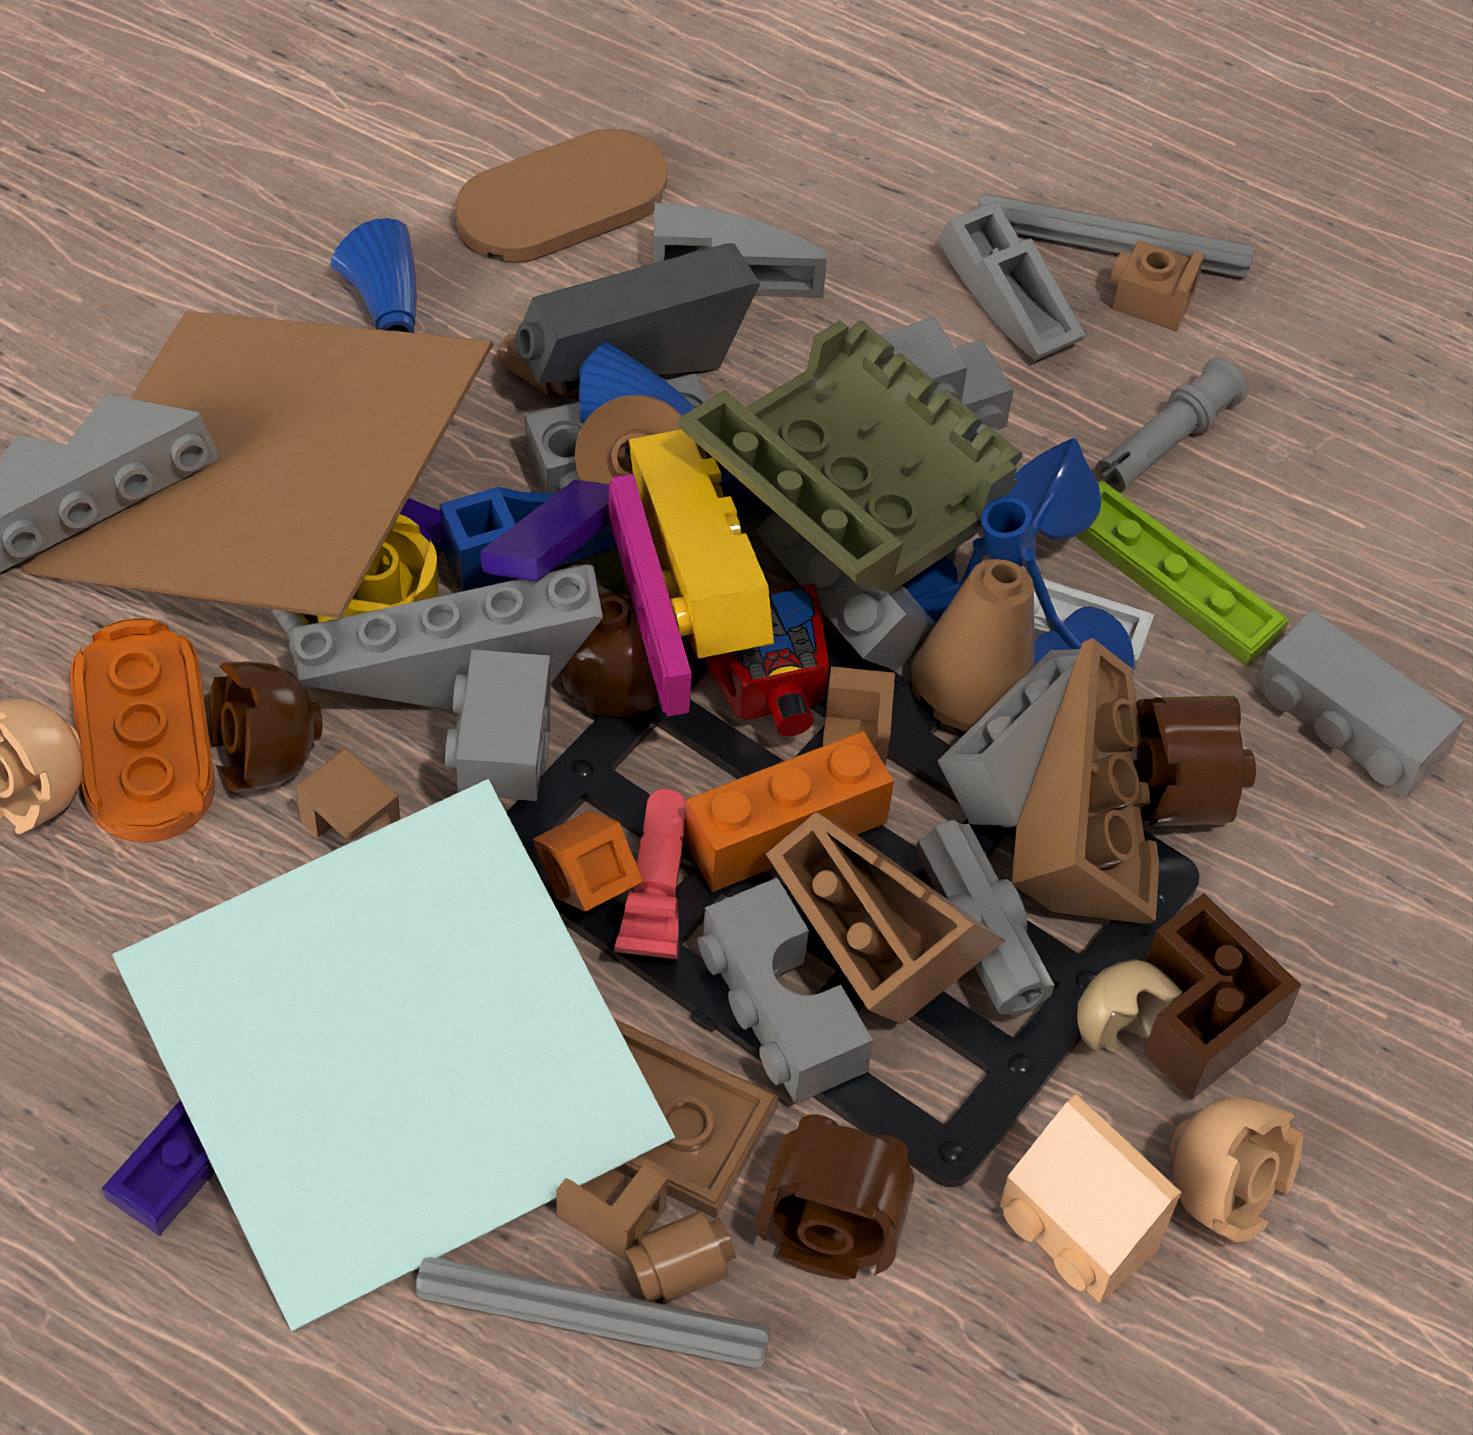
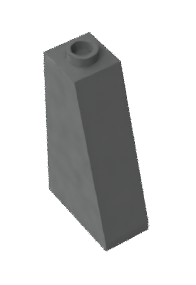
(662, 315)

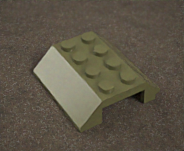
(862, 457)

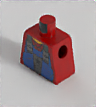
(784, 675)

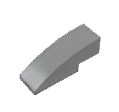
(779, 259)
(1010, 281)

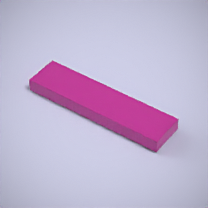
(649, 596)

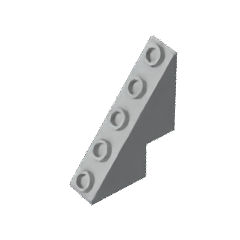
(109, 464)
(421, 646)

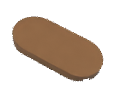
(561, 195)

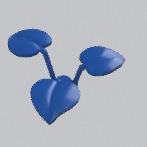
(1060, 501)

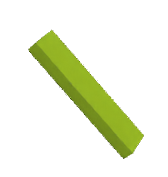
(1182, 578)

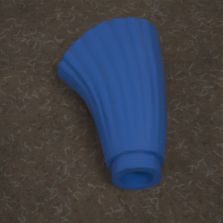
(382, 268)
(614, 374)

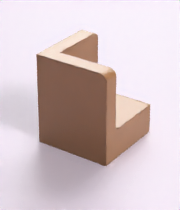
(859, 703)
(345, 797)
(614, 1207)

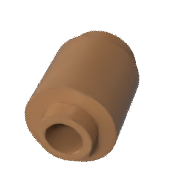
(680, 1258)

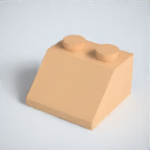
(1089, 1200)

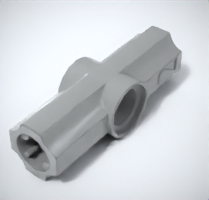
(966, 878)

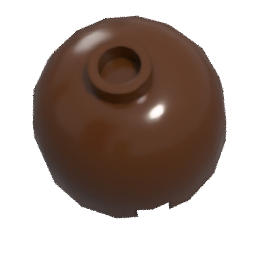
(612, 663)
(262, 723)

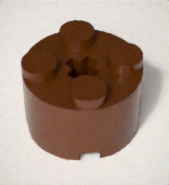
(1192, 759)
(836, 1198)

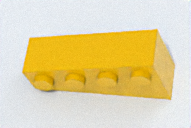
(703, 555)

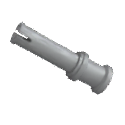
(1188, 411)

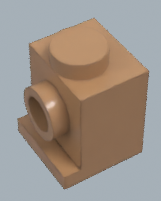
(1155, 283)

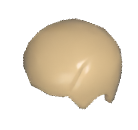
(1123, 1000)

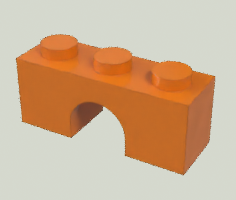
(744, 819)

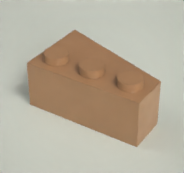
(877, 919)

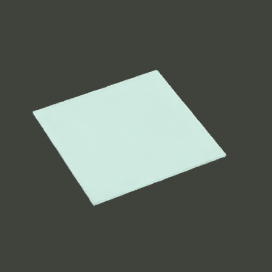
(391, 1052)

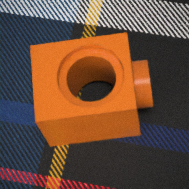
(587, 860)

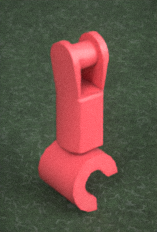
(652, 909)

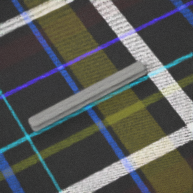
(1119, 235)
(592, 1312)

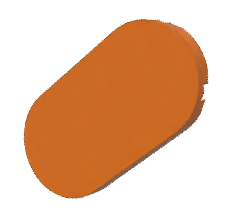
(142, 731)

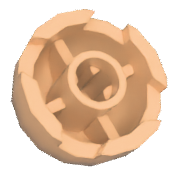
(36, 763)
(1233, 1162)

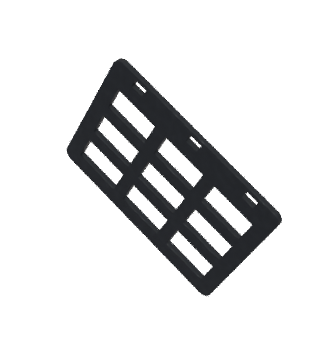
(1014, 1066)

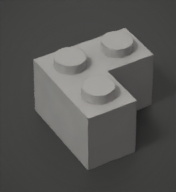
(964, 370)
(501, 723)

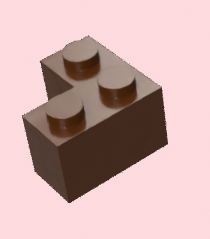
(1229, 998)

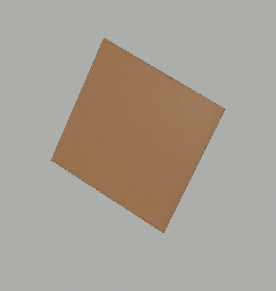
(313, 467)

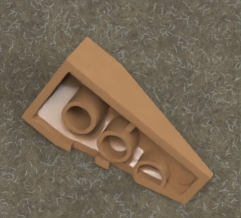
(1082, 820)

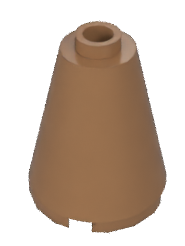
(978, 645)

